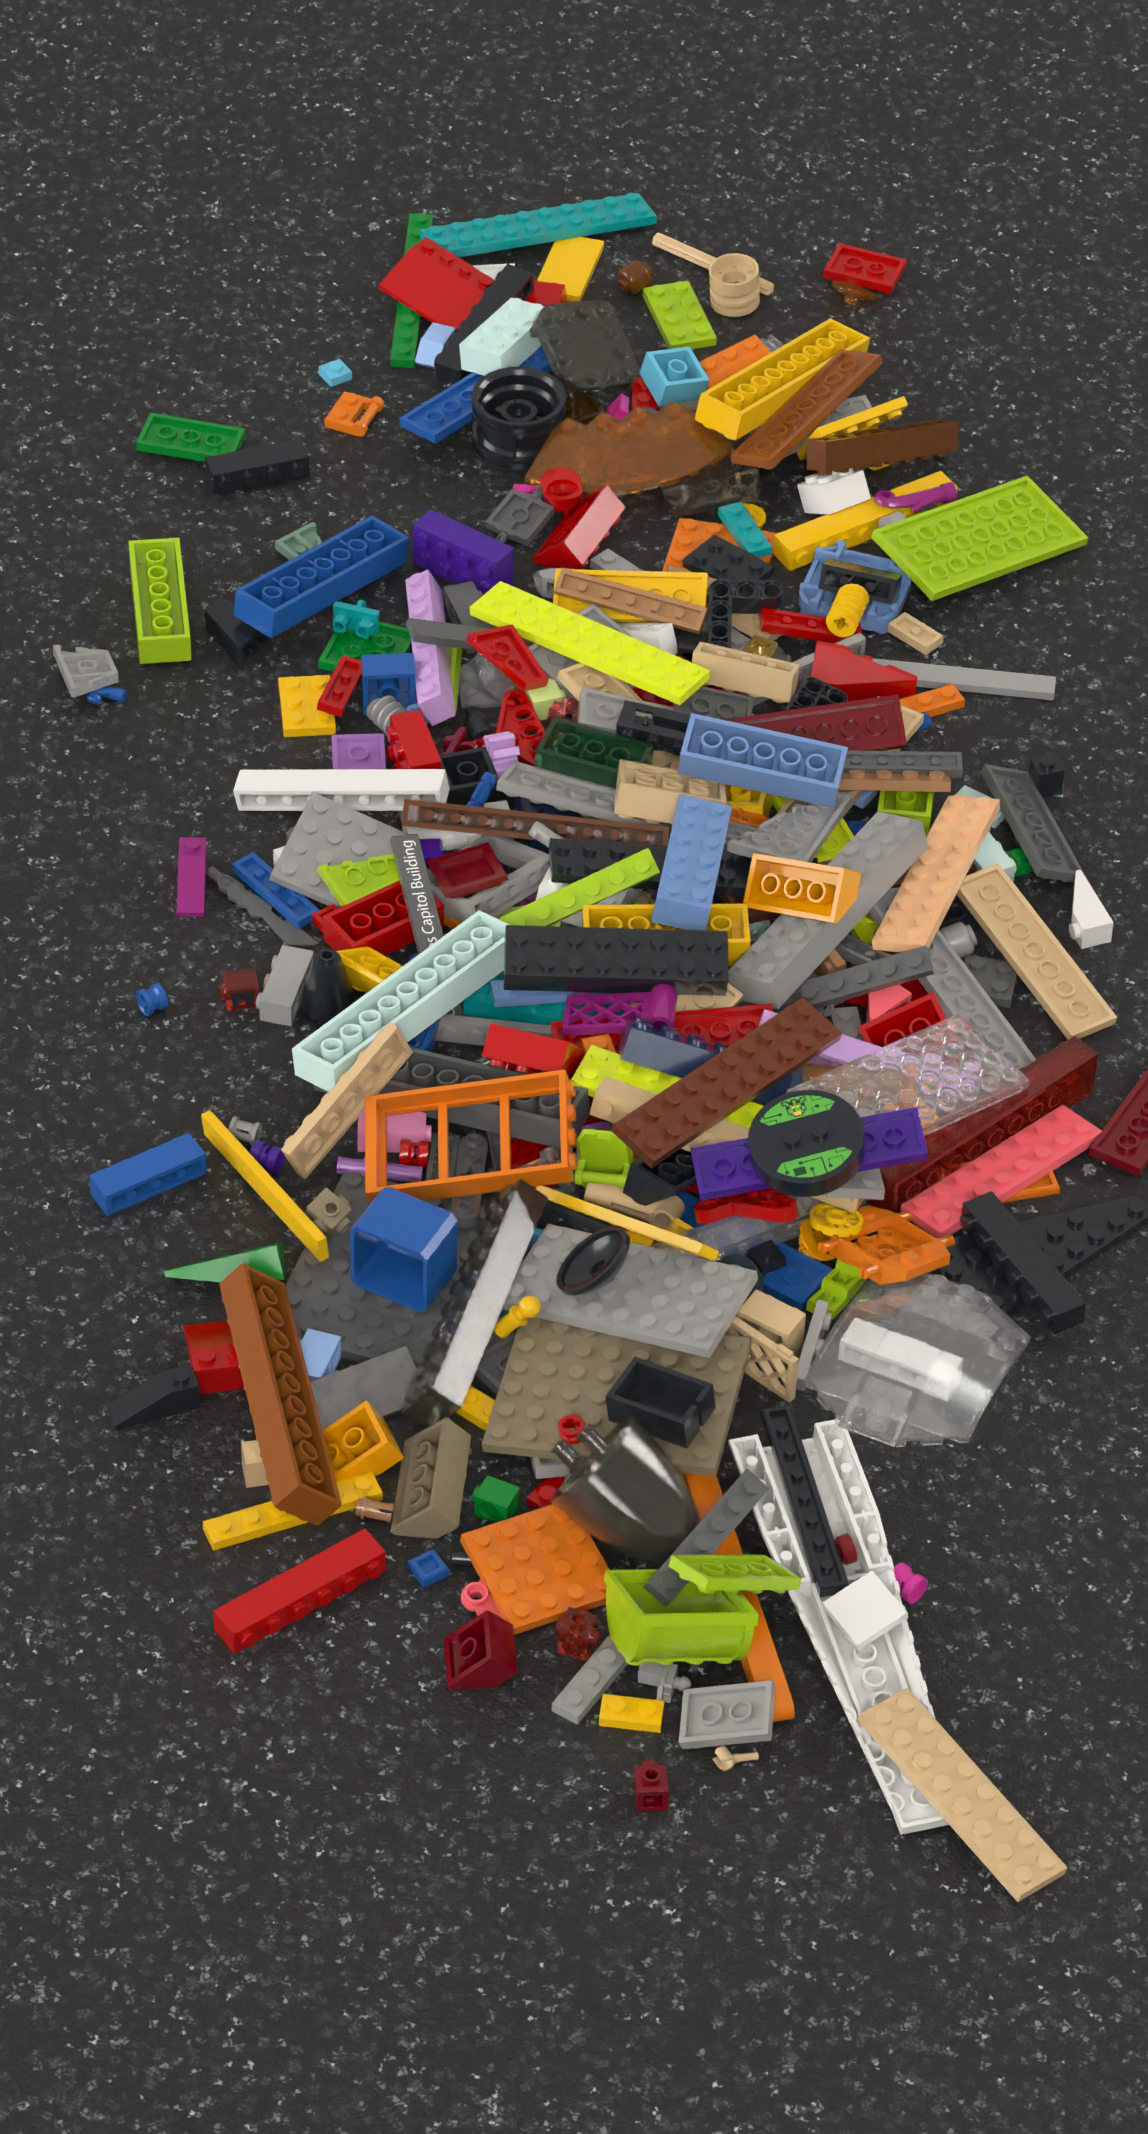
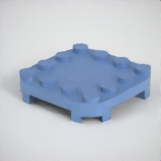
(819, 601)

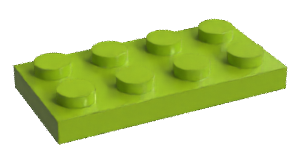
(679, 315)
(734, 1573)

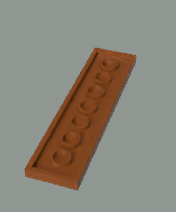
(806, 409)

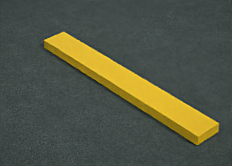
(265, 1186)
(629, 1224)

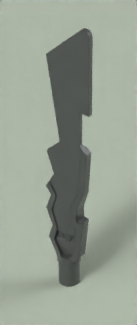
(260, 909)

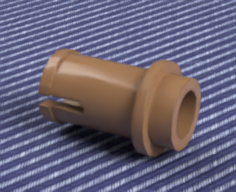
(372, 1509)

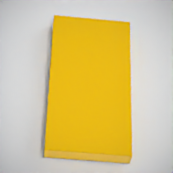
(572, 264)

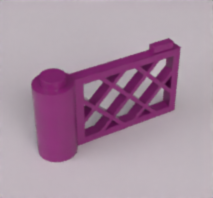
(657, 1007)

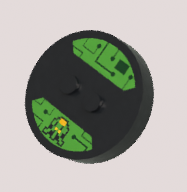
(806, 1143)

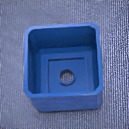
(404, 1249)

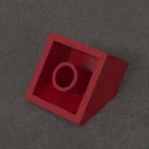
(480, 1653)

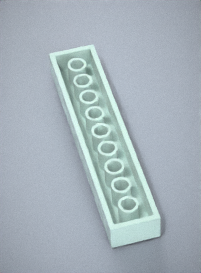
(408, 998)

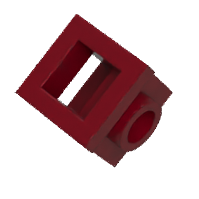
(651, 1780)

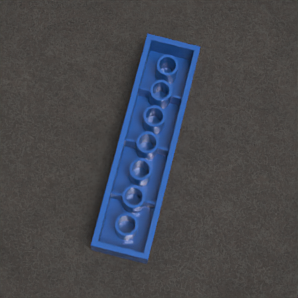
(321, 576)

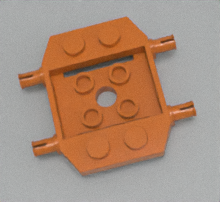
(894, 1253)

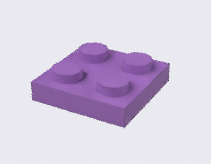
(358, 751)

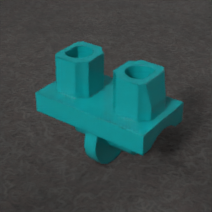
(355, 617)

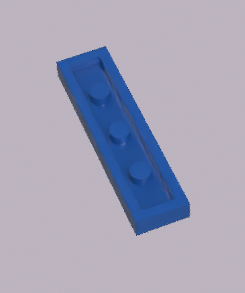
(287, 902)

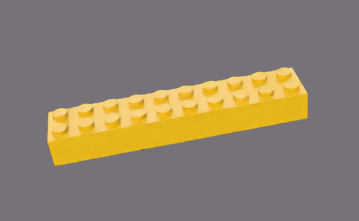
(763, 387)

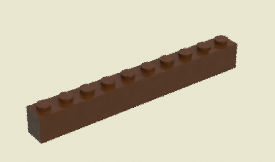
(518, 824)

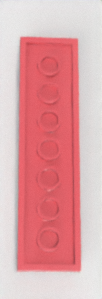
(1003, 1169)

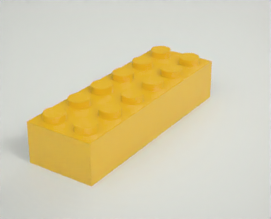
(639, 916)

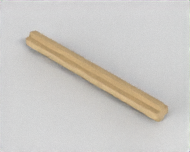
(698, 257)

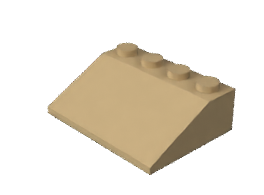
(654, 791)

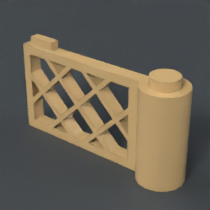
(773, 1353)

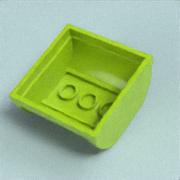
(689, 1629)

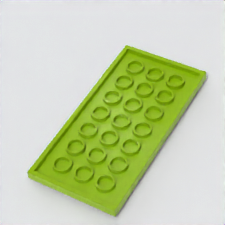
(979, 538)

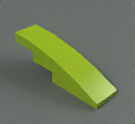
(837, 1288)

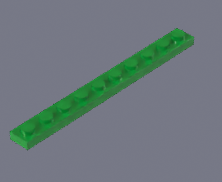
(407, 321)

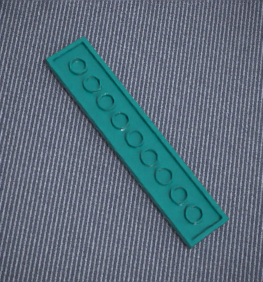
(542, 225)

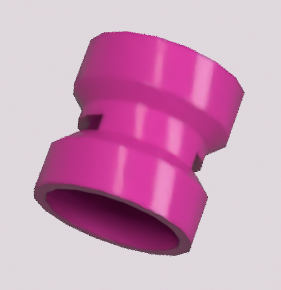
(911, 1585)

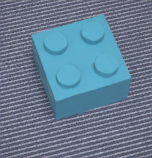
(673, 375)

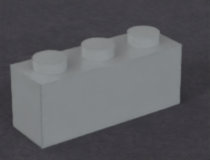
(284, 985)

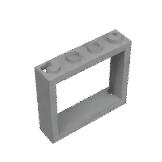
(523, 882)

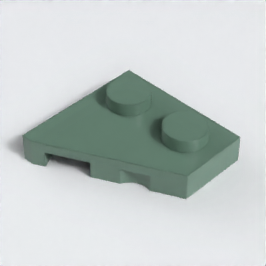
(298, 541)

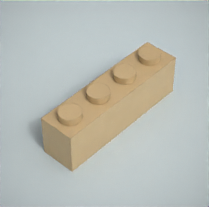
(748, 672)

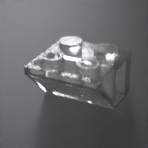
(483, 684)

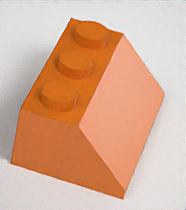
(733, 359)

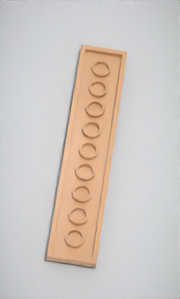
(936, 874)

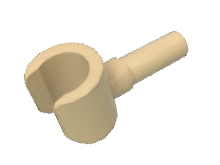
(727, 1760)

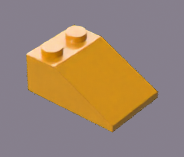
(361, 1443)

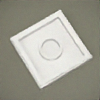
(865, 1610)

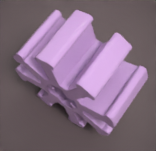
(501, 750)

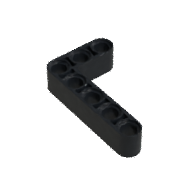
(738, 597)

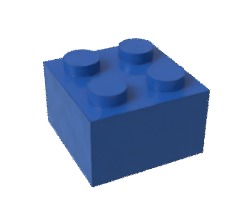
(388, 676)

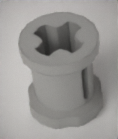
(254, 1130)

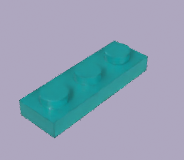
(744, 529)

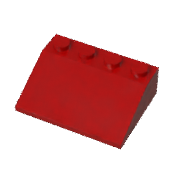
(436, 284)

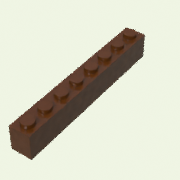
(882, 446)

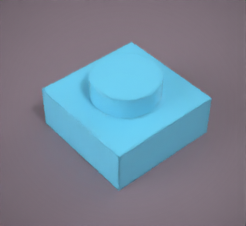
(335, 372)

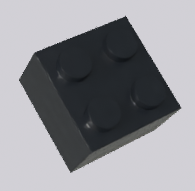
(464, 773)

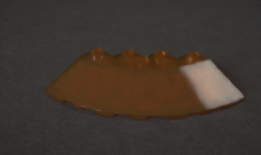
(632, 451)

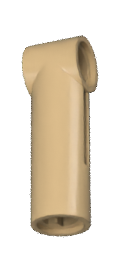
(612, 1197)

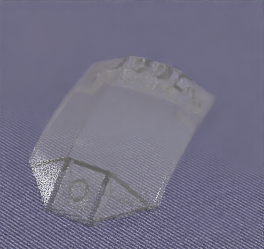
(915, 1361)

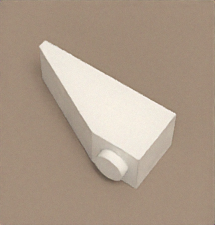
(655, 634)
(1089, 918)

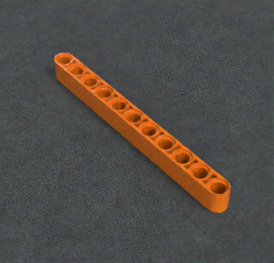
(762, 1659)

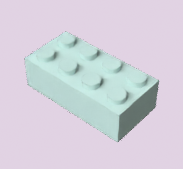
(501, 339)

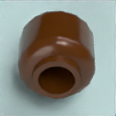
(635, 277)

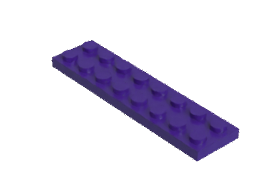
(889, 1141)

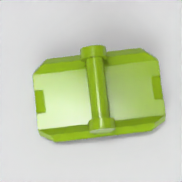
(602, 1158)

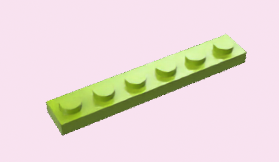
(586, 891)

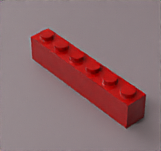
(299, 1591)

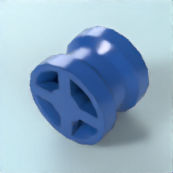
(152, 999)

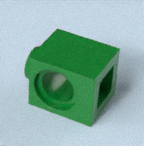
(496, 1500)

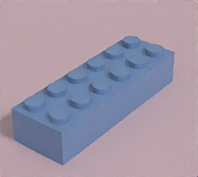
(762, 760)
(691, 863)

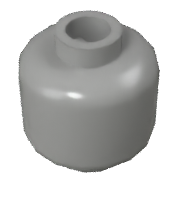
(960, 938)

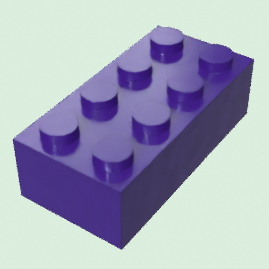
(461, 552)

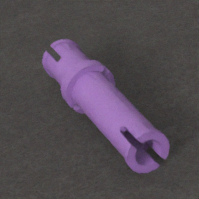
(395, 1171)

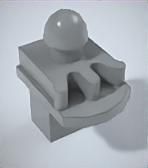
(663, 1677)

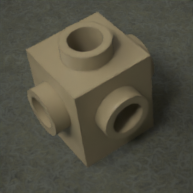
(330, 1213)

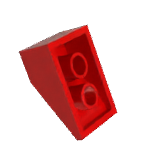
(213, 1356)

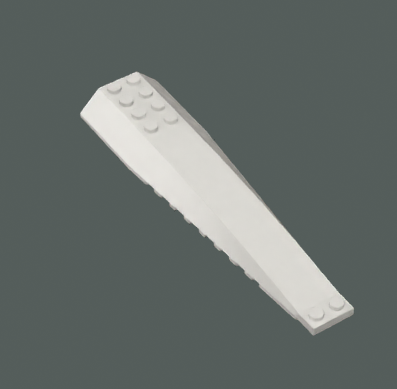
(887, 1663)

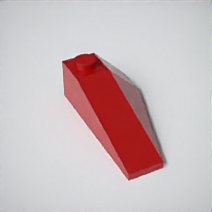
(859, 675)

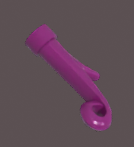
(944, 493)

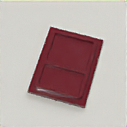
(467, 871)

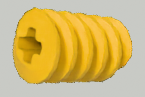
(847, 610)

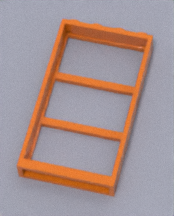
(471, 1093)

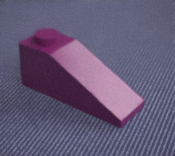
(191, 877)

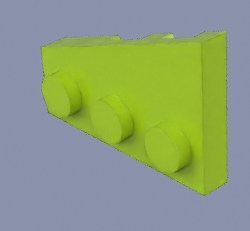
(358, 879)

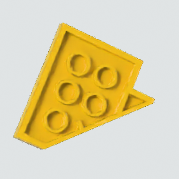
(858, 422)

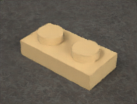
(915, 633)

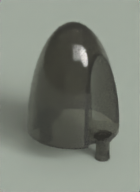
(626, 1492)

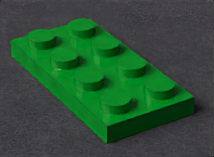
(188, 437)

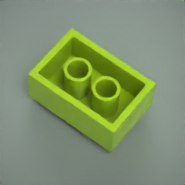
(908, 804)

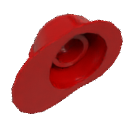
(561, 489)

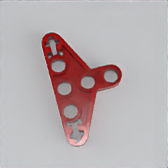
(509, 722)
(759, 1204)

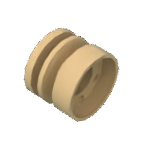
(734, 285)

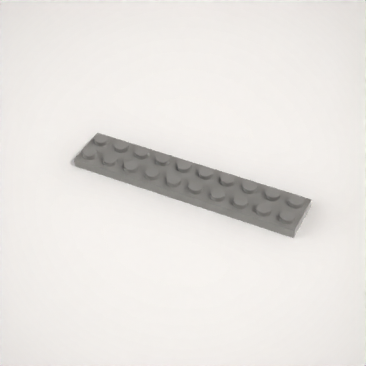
(578, 796)
(963, 995)

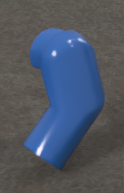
(107, 692)

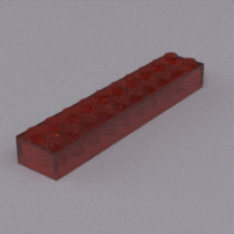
(1055, 1078)

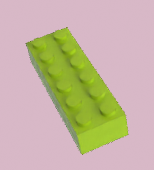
(159, 601)

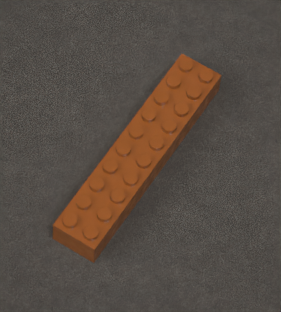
(280, 1395)

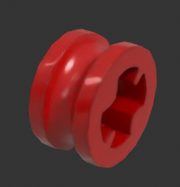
(568, 1422)

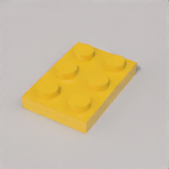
(299, 706)

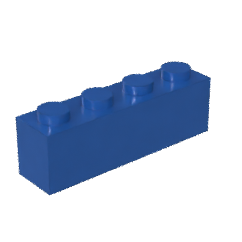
(147, 1174)

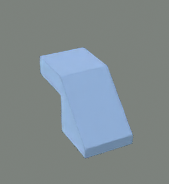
(433, 343)

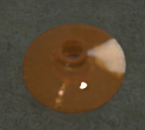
(853, 293)

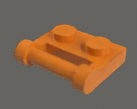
(348, 409)

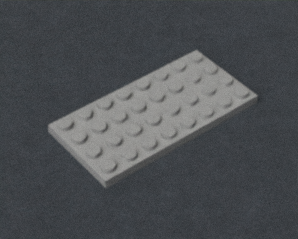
(651, 1300)

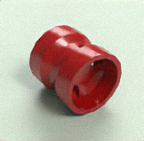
(407, 1153)

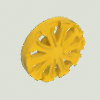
(835, 1220)

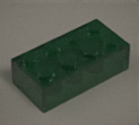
(588, 752)

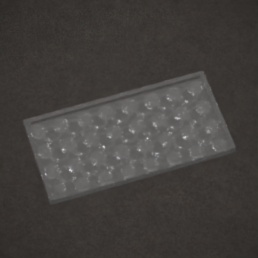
(939, 1070)

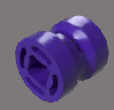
(268, 1157)

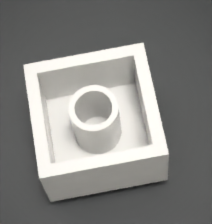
(833, 492)

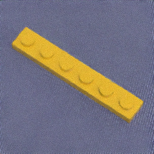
(267, 1519)

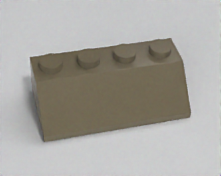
(431, 1481)

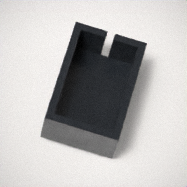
(662, 1401)

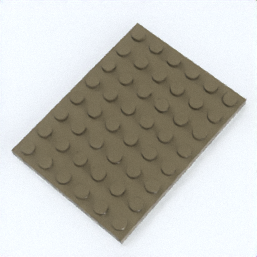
(571, 1369)

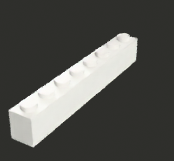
(350, 787)

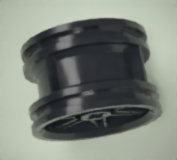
(514, 416)

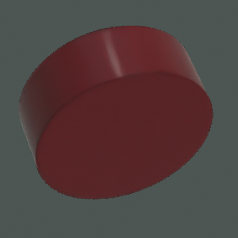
(846, 1549)

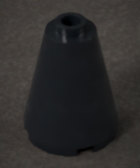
(326, 988)

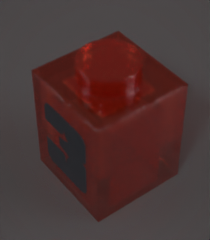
(239, 989)

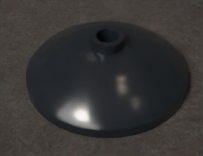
(594, 1261)

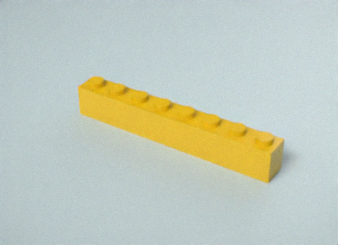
(853, 524)

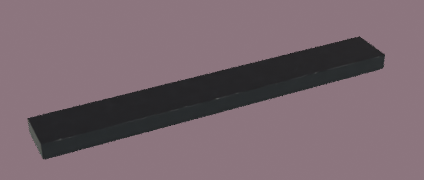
(804, 1500)

